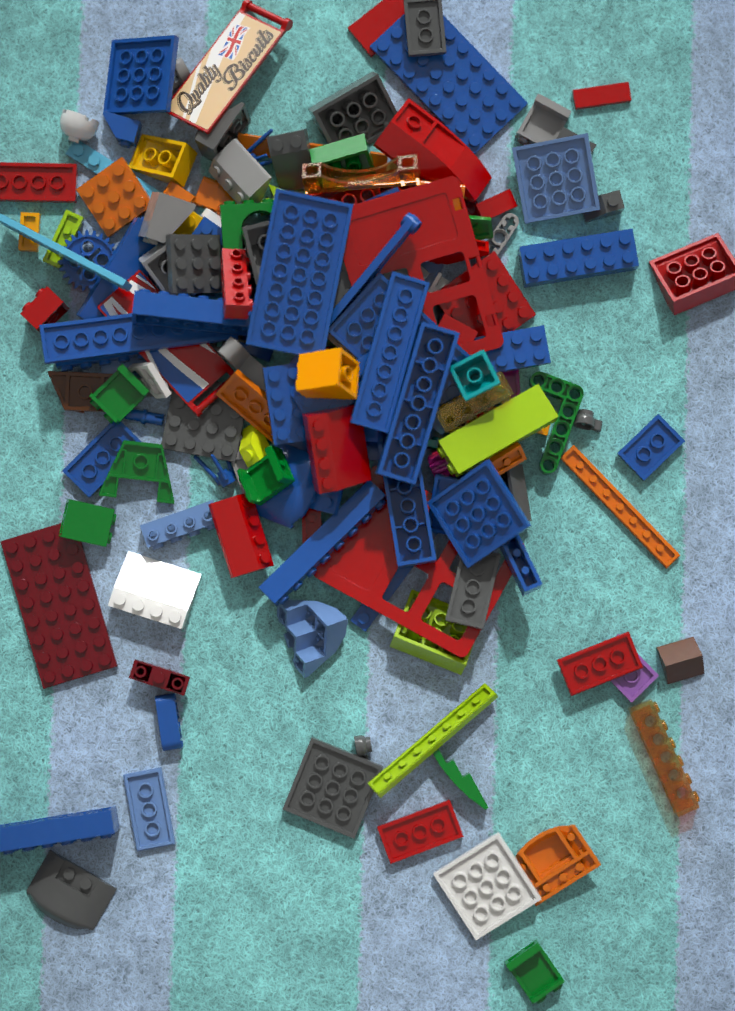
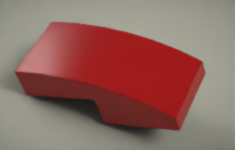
(496, 205)

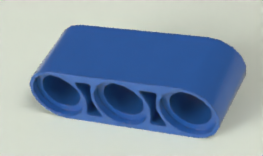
(168, 721)

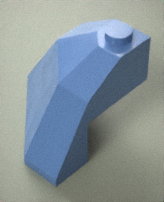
(312, 632)

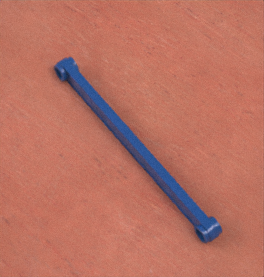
(409, 225)

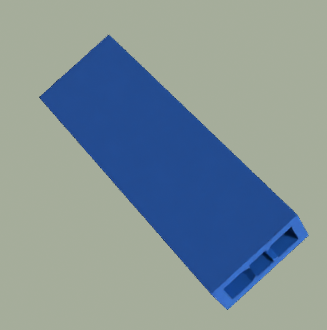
(123, 263)

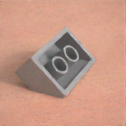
(240, 173)

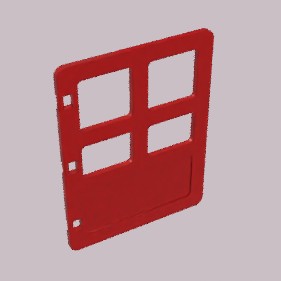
(440, 235)
(369, 564)

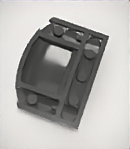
(69, 893)

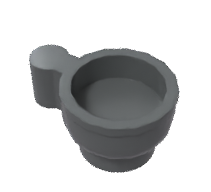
(586, 416)
(363, 745)

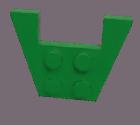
(139, 462)

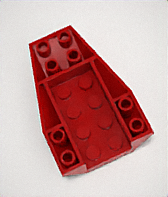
(437, 147)

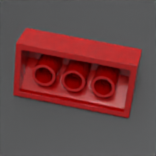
(241, 535)

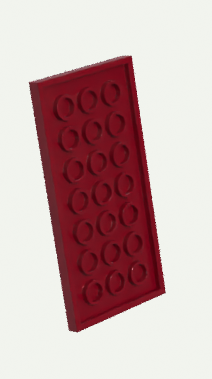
(58, 606)

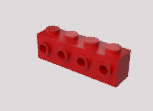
(235, 284)

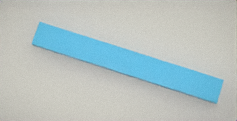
(65, 253)

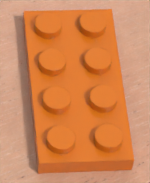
(247, 401)

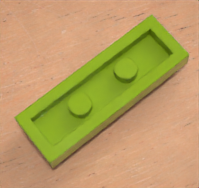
(69, 225)

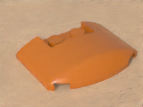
(556, 859)

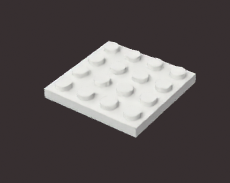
(487, 886)

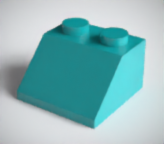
(475, 375)

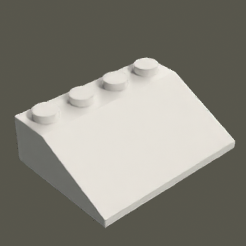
(155, 590)

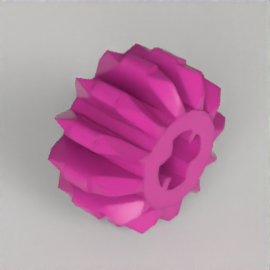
(438, 464)

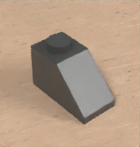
(610, 204)

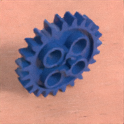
(76, 246)

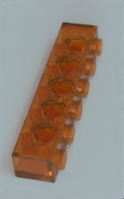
(690, 800)

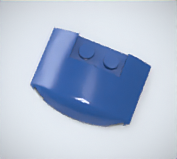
(296, 498)

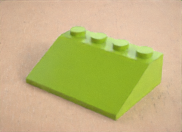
(419, 647)

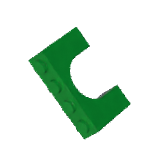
(234, 215)

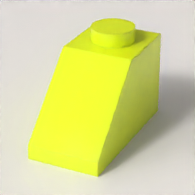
(252, 445)

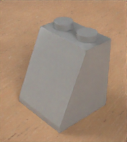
(163, 217)

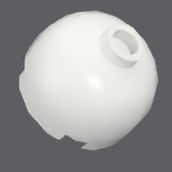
(77, 126)

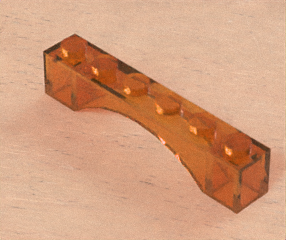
(324, 178)

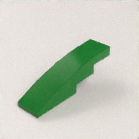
(463, 782)

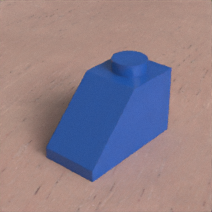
(124, 129)

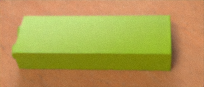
(496, 431)

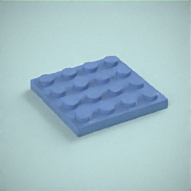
(556, 178)

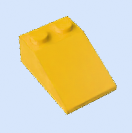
(163, 159)

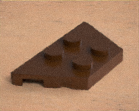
(76, 387)

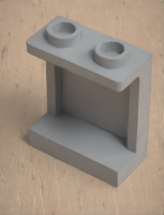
(542, 121)

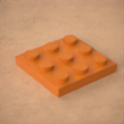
(114, 197)

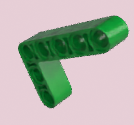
(567, 422)

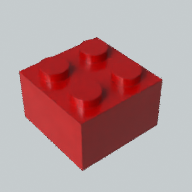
(44, 309)

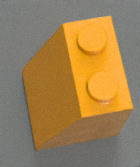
(328, 375)

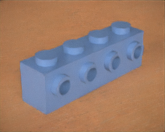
(177, 525)

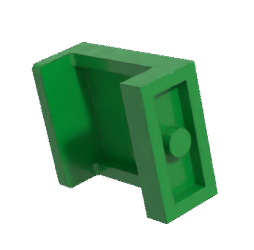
(119, 395)
(266, 476)
(87, 523)
(535, 972)

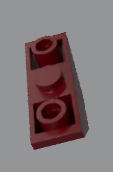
(159, 677)

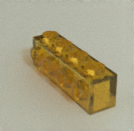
(459, 411)

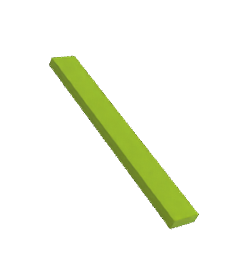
(432, 740)

